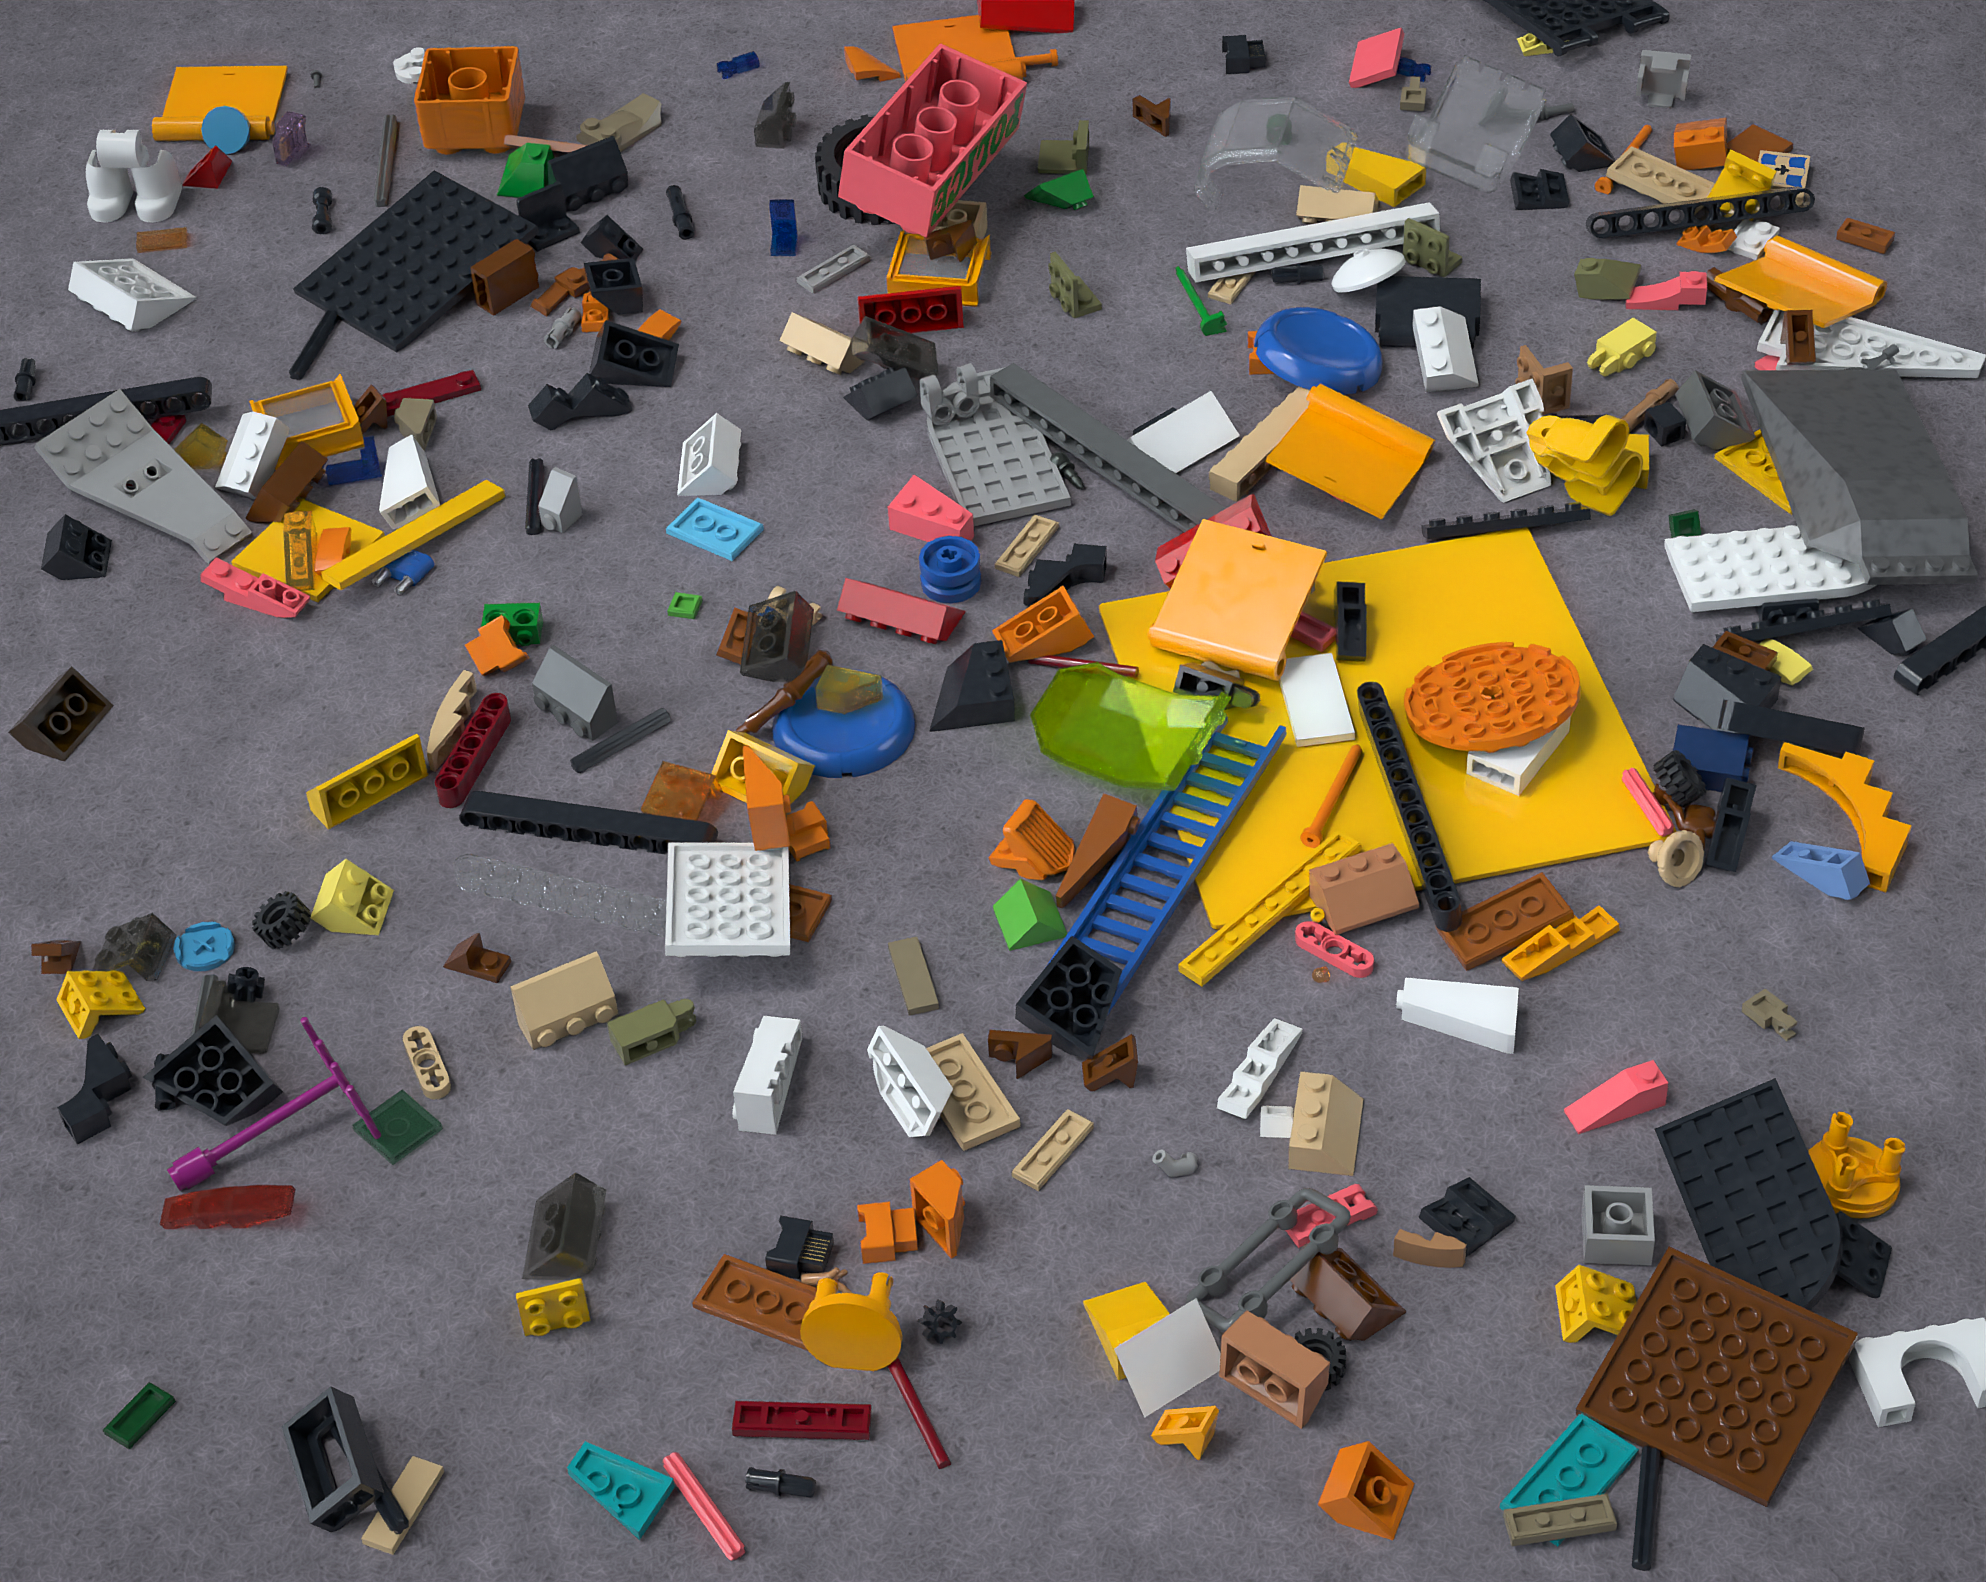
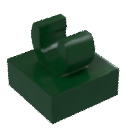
(1685, 524)

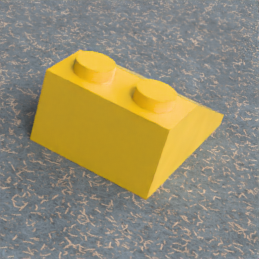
(1123, 1315)

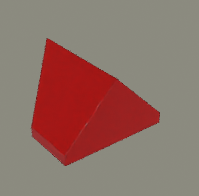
(209, 170)

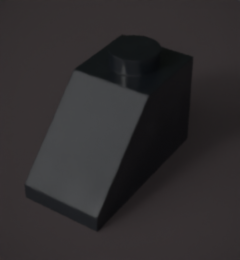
(1896, 632)

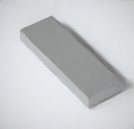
(833, 269)

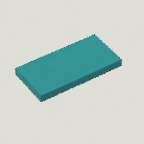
(1576, 1465)

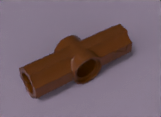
(1738, 301)

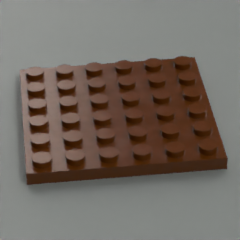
(1717, 1375)

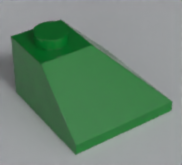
(526, 170)
(1064, 192)

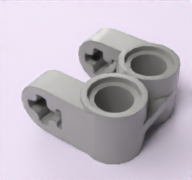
(959, 398)

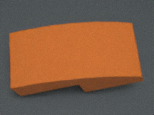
(1703, 241)
(593, 314)
(661, 325)
(332, 547)

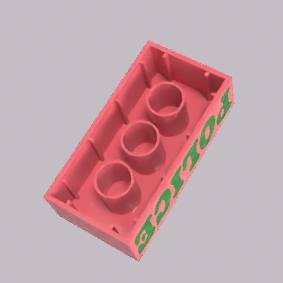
(932, 140)

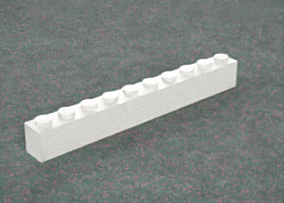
(1305, 242)

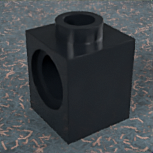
(1665, 423)

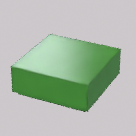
(684, 605)

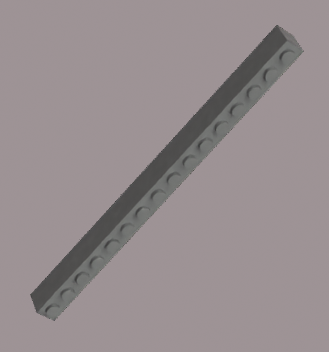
(1102, 448)

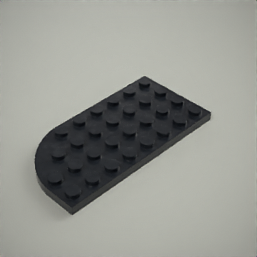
(1756, 1194)

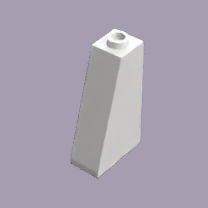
(407, 484)
(1515, 766)
(1462, 1010)

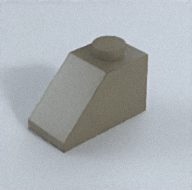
(417, 419)

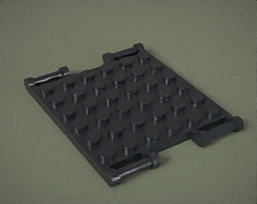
(1567, 19)

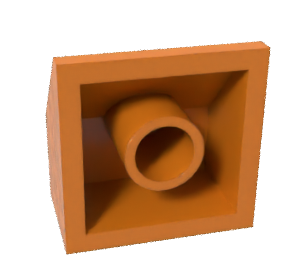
(939, 1205)
(1366, 1491)

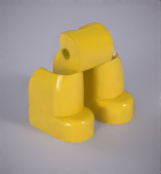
(1589, 458)

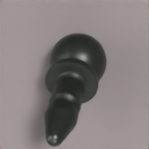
(1066, 469)

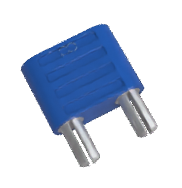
(407, 569)

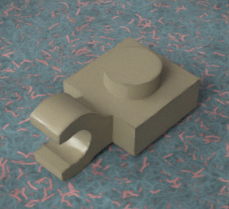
(1413, 97)
(1769, 1010)

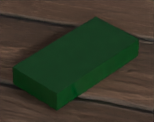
(139, 1415)

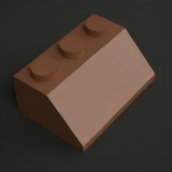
(1363, 888)
(1273, 1368)

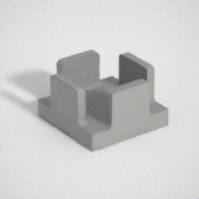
(1663, 77)

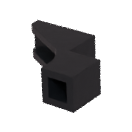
(588, 398)
(1084, 565)
(104, 1080)

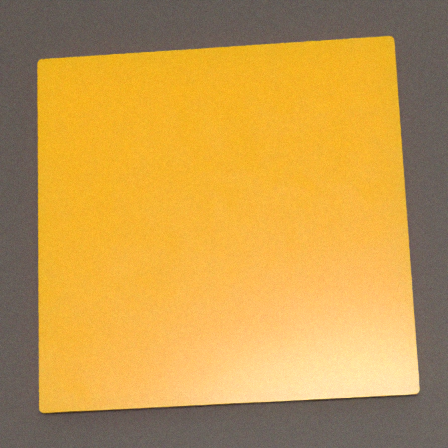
(1418, 610)

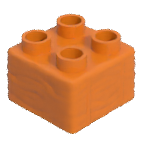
(469, 98)

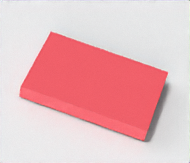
(1376, 58)

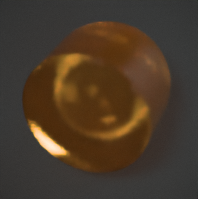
(1321, 974)

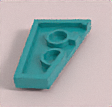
(621, 1486)

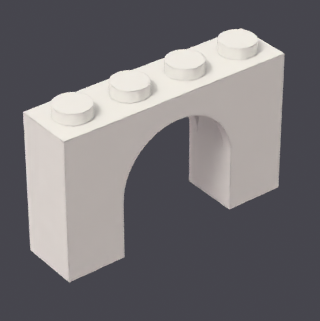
(1880, 1360)

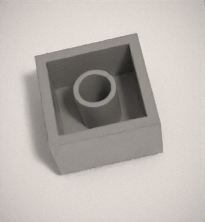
(1618, 1225)

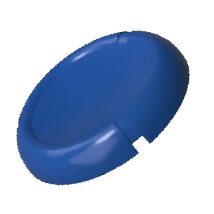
(1319, 348)
(850, 741)

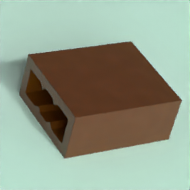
(505, 277)

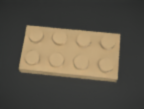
(1658, 178)
(976, 1104)

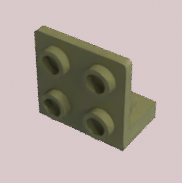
(1066, 155)
(1428, 249)
(1071, 289)

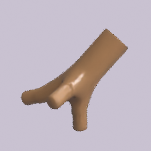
(813, 1278)

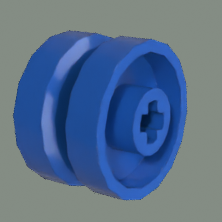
(950, 569)

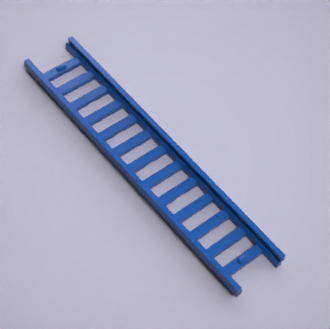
(1146, 835)

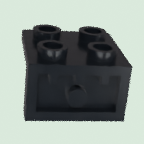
(548, 212)
(1863, 1257)

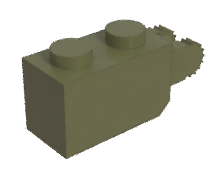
(650, 1029)

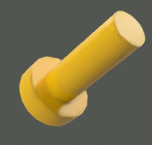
(1317, 915)

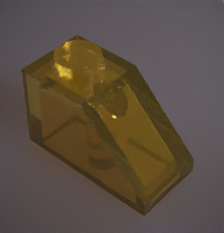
(202, 448)
(847, 689)

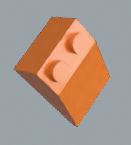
(1701, 144)
(1044, 628)
(766, 805)

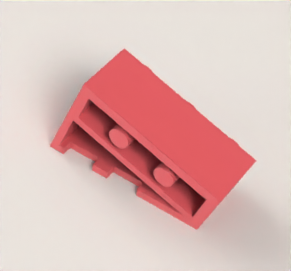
(928, 513)

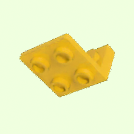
(1742, 176)
(96, 993)
(1592, 1300)
(553, 1307)

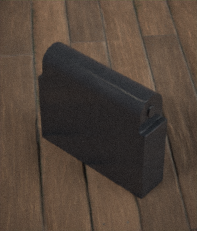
(1401, 295)

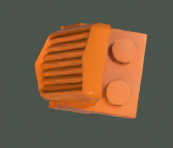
(1033, 844)

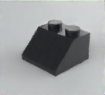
(1580, 146)
(616, 285)

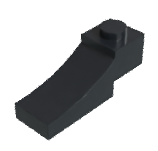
(1350, 621)
(1730, 824)

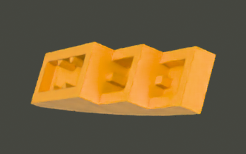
(1556, 946)

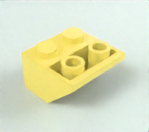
(351, 901)

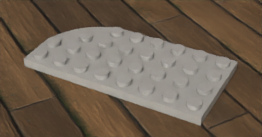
(997, 462)

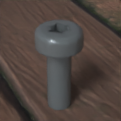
(316, 74)

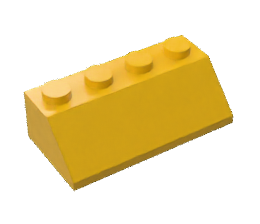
(368, 782)

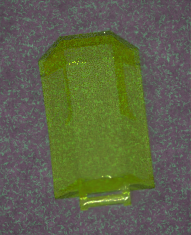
(1123, 727)

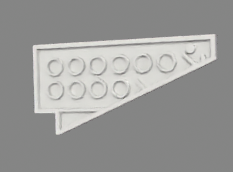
(1853, 339)

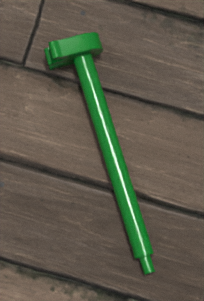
(1210, 323)

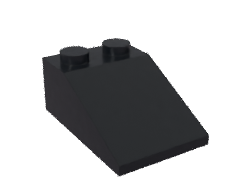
(632, 357)

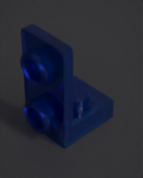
(783, 227)
(356, 470)

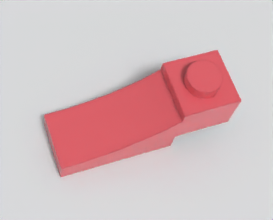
(1686, 289)

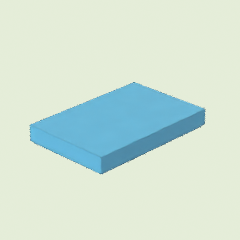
(714, 529)

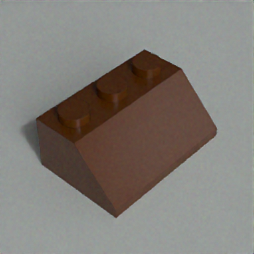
(288, 485)
(1346, 1295)

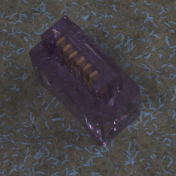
(290, 138)

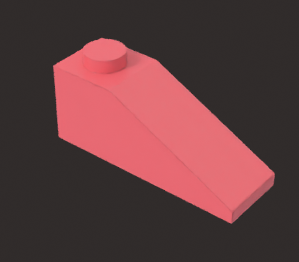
(1621, 1097)

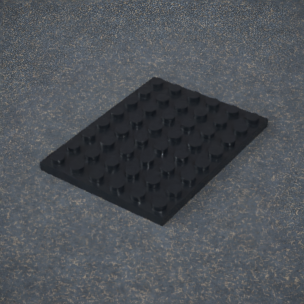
(413, 261)

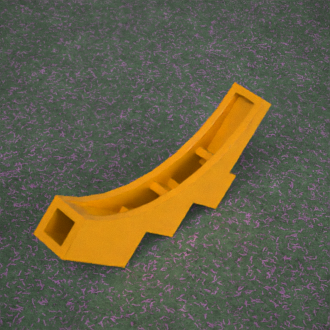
(1867, 807)

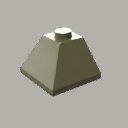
(1606, 278)

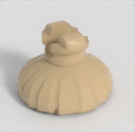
(1678, 857)

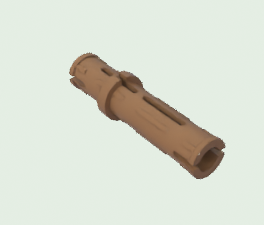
(1653, 398)

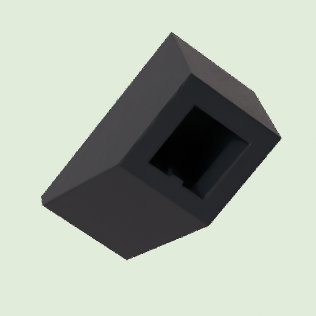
(610, 238)

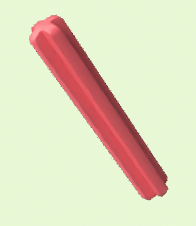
(704, 1506)

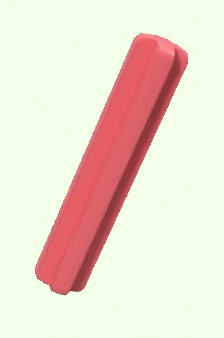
(1647, 802)

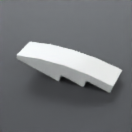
(1259, 1069)

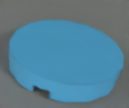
(226, 129)
(204, 946)

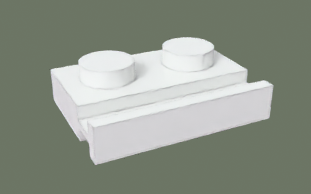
(1752, 238)

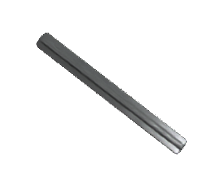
(385, 161)

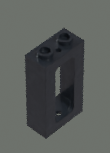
(303, 1433)

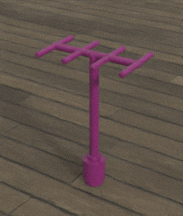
(199, 1164)

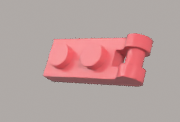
(1312, 1215)

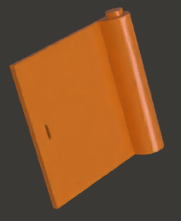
(962, 34)

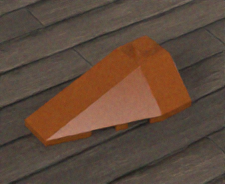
(1104, 837)

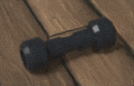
(321, 221)

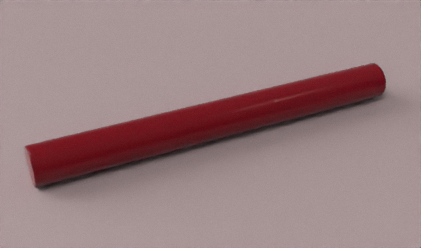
(1063, 662)
(919, 1414)

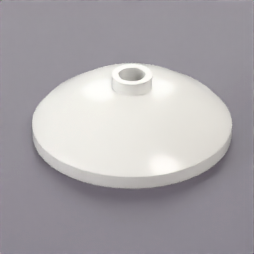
(1367, 269)

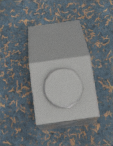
(560, 501)

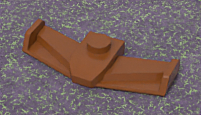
(571, 281)

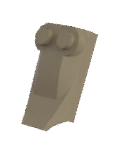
(626, 124)

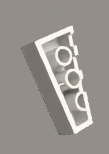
(767, 1075)

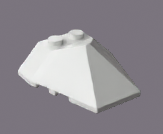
(1495, 440)

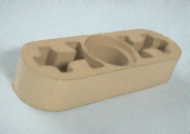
(428, 1051)

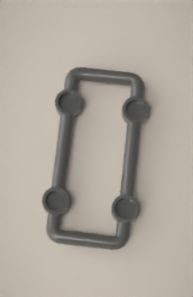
(1284, 1216)

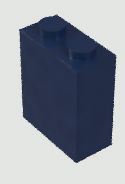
(1715, 754)

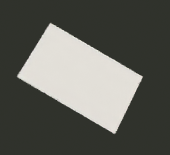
(1169, 1357)

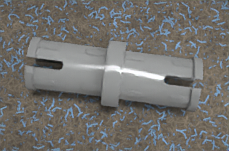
(562, 327)

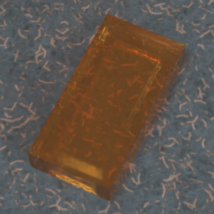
(162, 240)

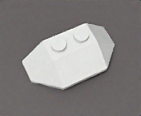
(908, 1081)

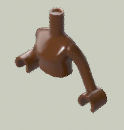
(1695, 818)

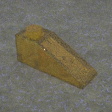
(300, 549)

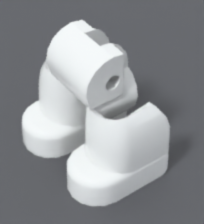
(110, 184)

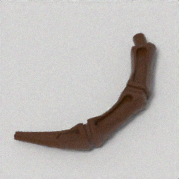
(789, 694)

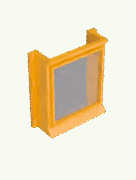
(914, 270)
(317, 416)

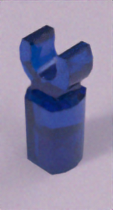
(738, 64)
(1410, 68)

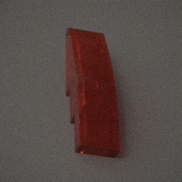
(233, 1205)

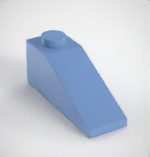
(1829, 869)

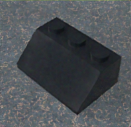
(589, 173)

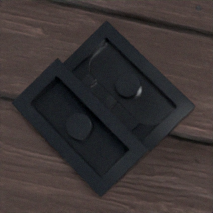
(1547, 184)
(1474, 1206)

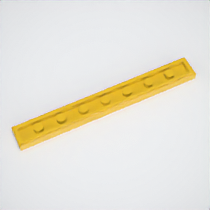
(413, 535)
(1264, 911)

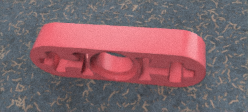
(1329, 939)

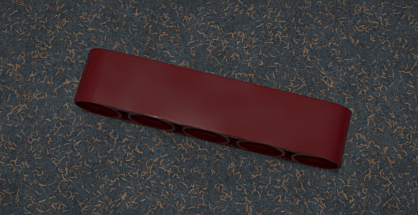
(473, 750)

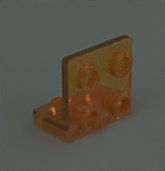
(680, 792)

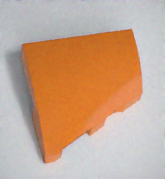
(866, 66)

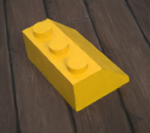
(729, 766)

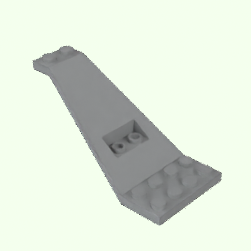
(116, 448)

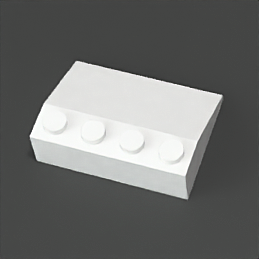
(127, 291)

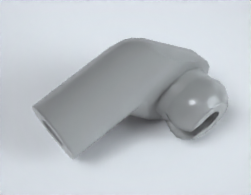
(1184, 1166)

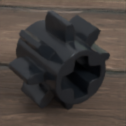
(246, 984)
(947, 1317)

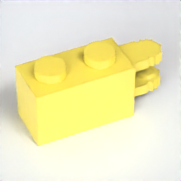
(1623, 347)

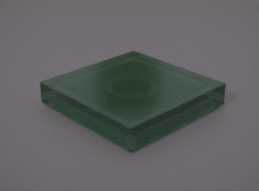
(402, 1127)

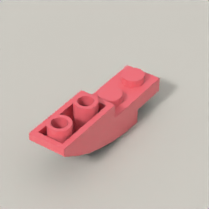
(255, 593)

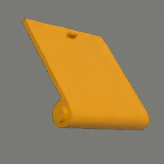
(200, 89)
(1805, 280)
(1352, 451)
(1237, 600)

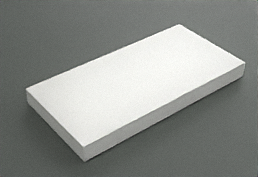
(1187, 434)
(1315, 701)

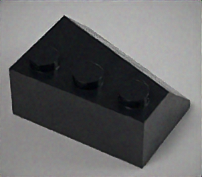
(1719, 676)
(975, 690)
(1071, 998)
(216, 1075)

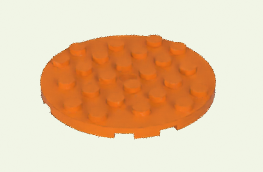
(1455, 704)

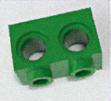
(524, 620)

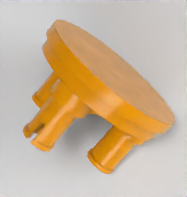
(1856, 1172)
(852, 1327)

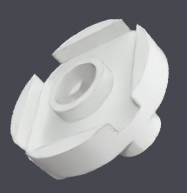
(409, 66)

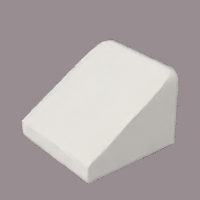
(1276, 1121)

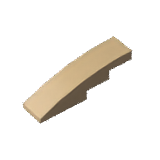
(450, 719)

